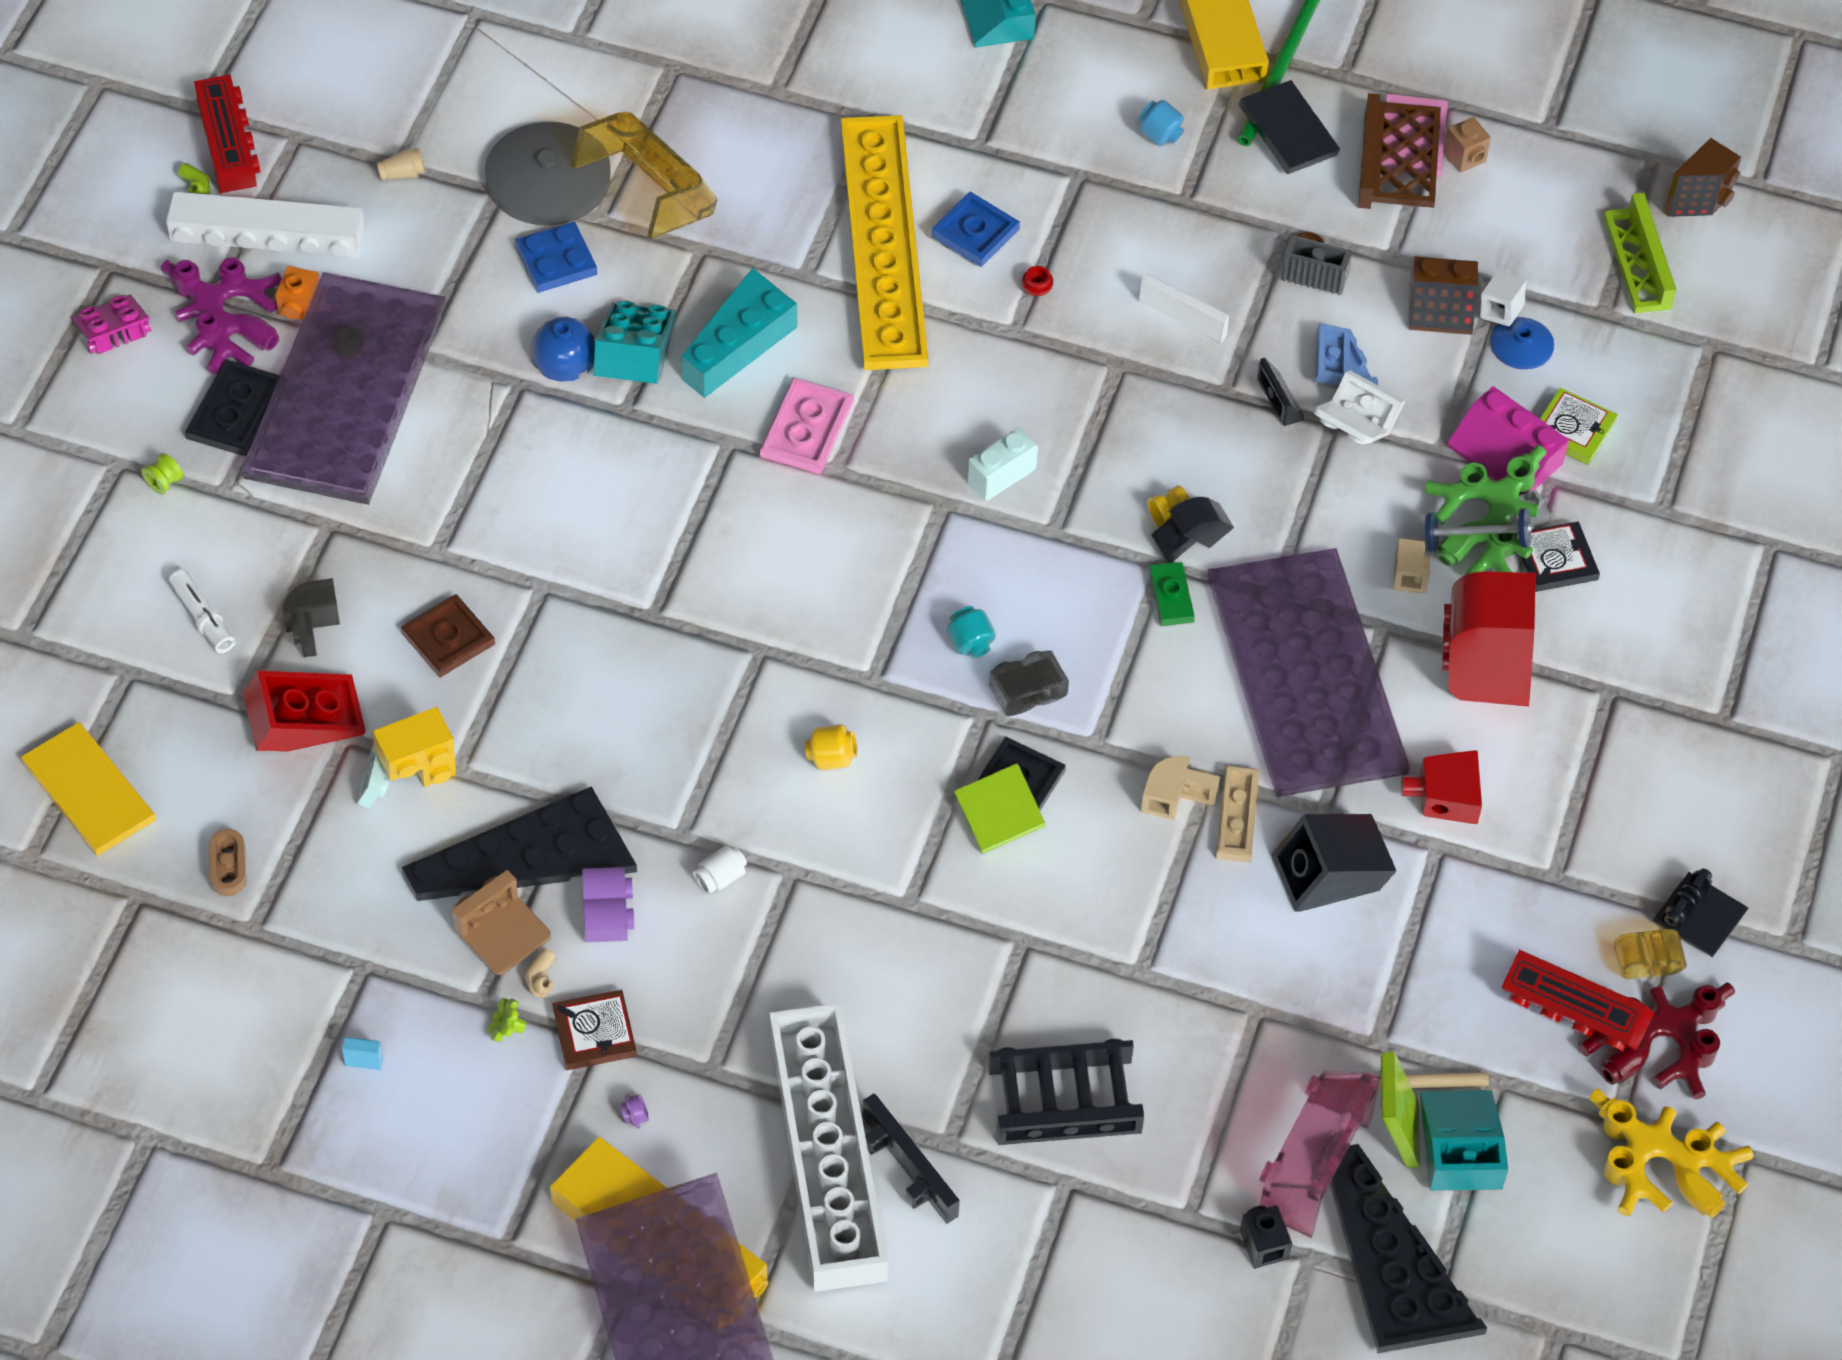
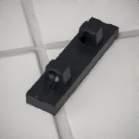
(927, 1183)

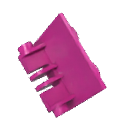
(105, 320)

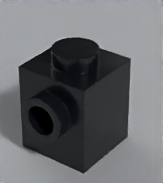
(1265, 1236)

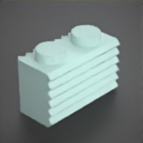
(1002, 464)

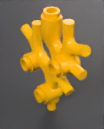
(1646, 1141)

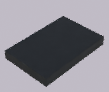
(1289, 127)
(233, 408)

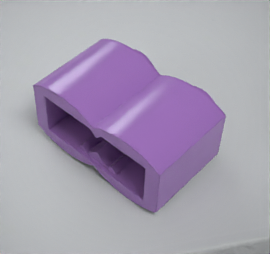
(605, 904)

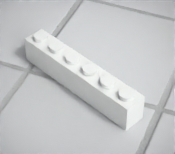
(265, 224)

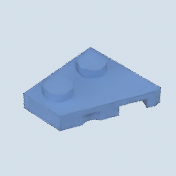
(1337, 354)

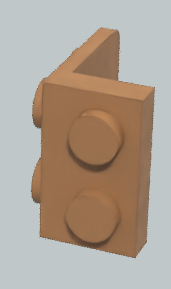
(499, 924)

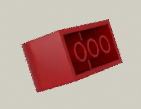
(1490, 637)

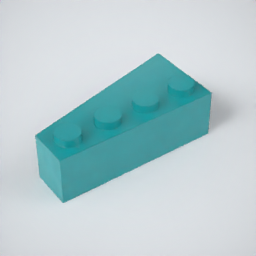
(739, 332)

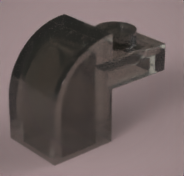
(307, 608)

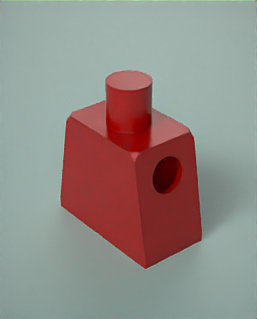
(1447, 787)

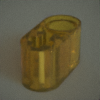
(1650, 954)

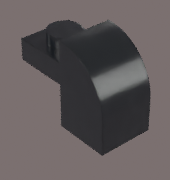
(1192, 522)

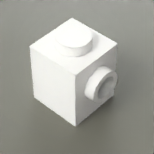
(1503, 299)

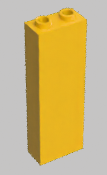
(1225, 42)
(608, 1178)

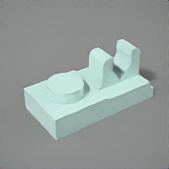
(374, 781)

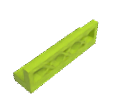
(1650, 251)

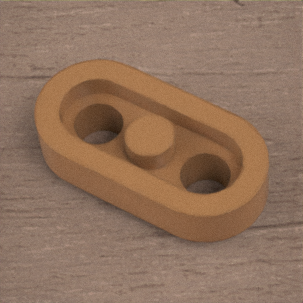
(227, 865)

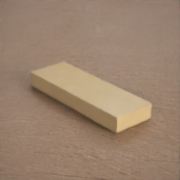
(1237, 814)

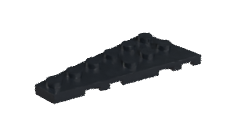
(535, 848)
(1396, 1269)

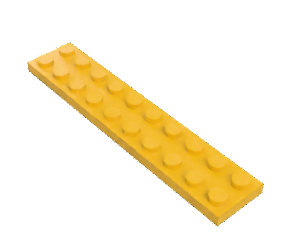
(884, 243)

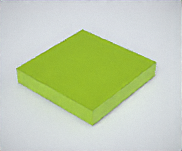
(1000, 808)

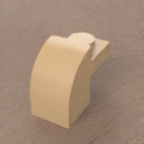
(1172, 781)

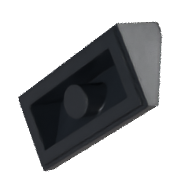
(1278, 393)

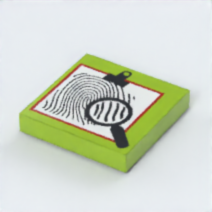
(1580, 422)

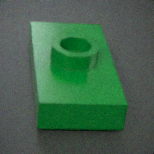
(1171, 594)

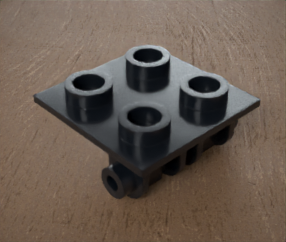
(1701, 912)

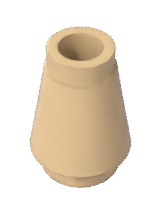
(402, 165)

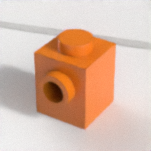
(296, 292)

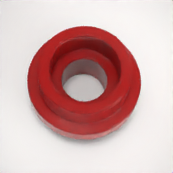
(1037, 281)

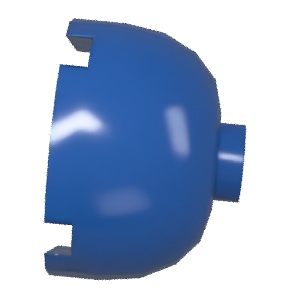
(563, 349)

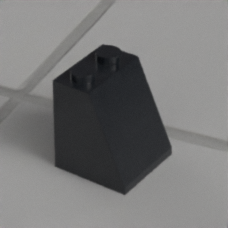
(1332, 859)

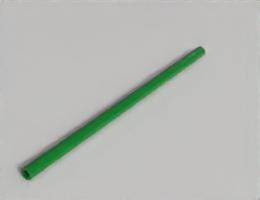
(1282, 60)

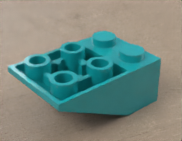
(633, 342)
(1463, 1140)

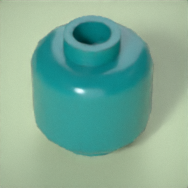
(971, 631)

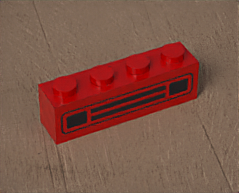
(226, 134)
(1577, 1000)

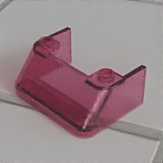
(1317, 1144)

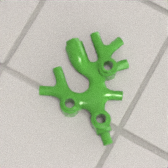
(1503, 504)

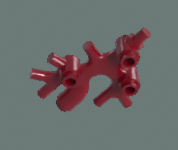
(1696, 1047)

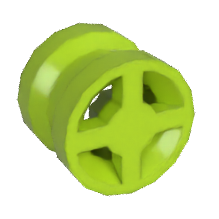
(162, 473)

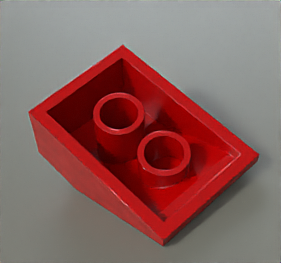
(301, 709)

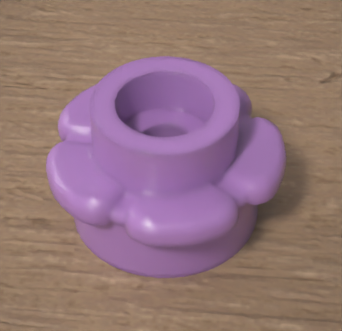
(634, 1110)

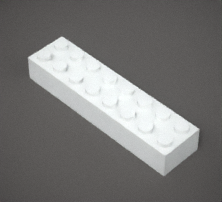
(828, 1148)

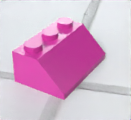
(1502, 429)

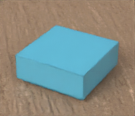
(362, 1053)

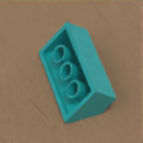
(999, 21)

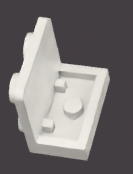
(1361, 409)

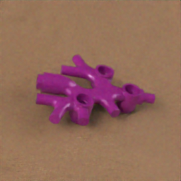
(216, 324)

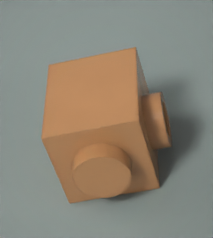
(1467, 144)

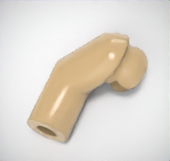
(536, 974)

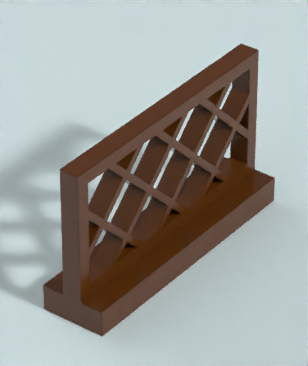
(1373, 157)

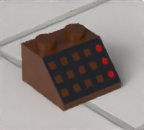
(1704, 182)
(1443, 295)

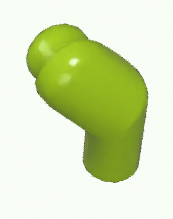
(198, 180)

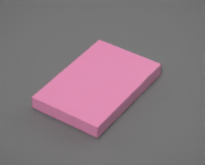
(1407, 130)
(806, 426)

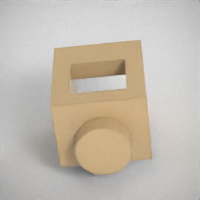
(1411, 566)

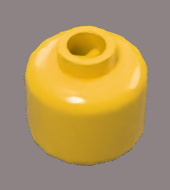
(831, 747)

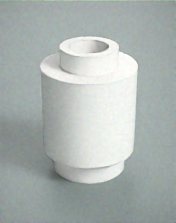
(720, 869)

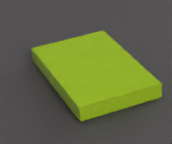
(1400, 1109)

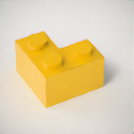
(417, 745)

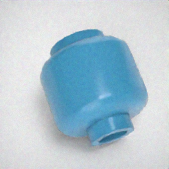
(1161, 122)

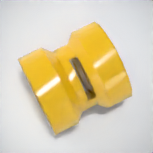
(1160, 505)

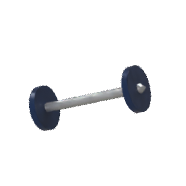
(1432, 531)

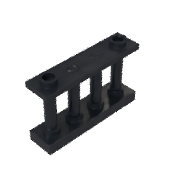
(1058, 1124)

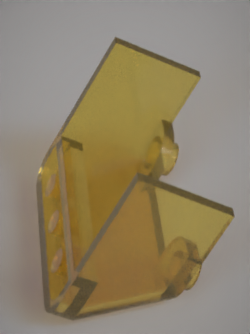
(687, 193)

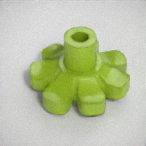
(505, 1020)

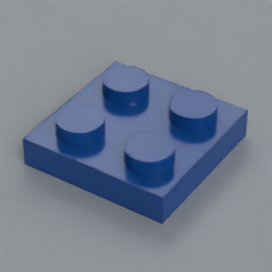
(975, 229)
(556, 257)

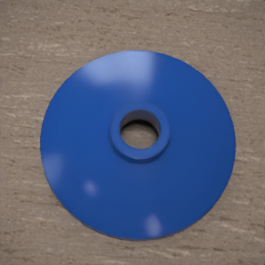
(1523, 344)

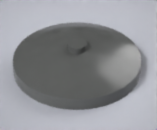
(534, 178)

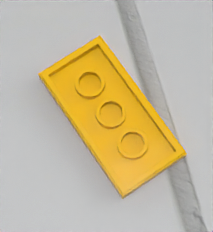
(88, 788)

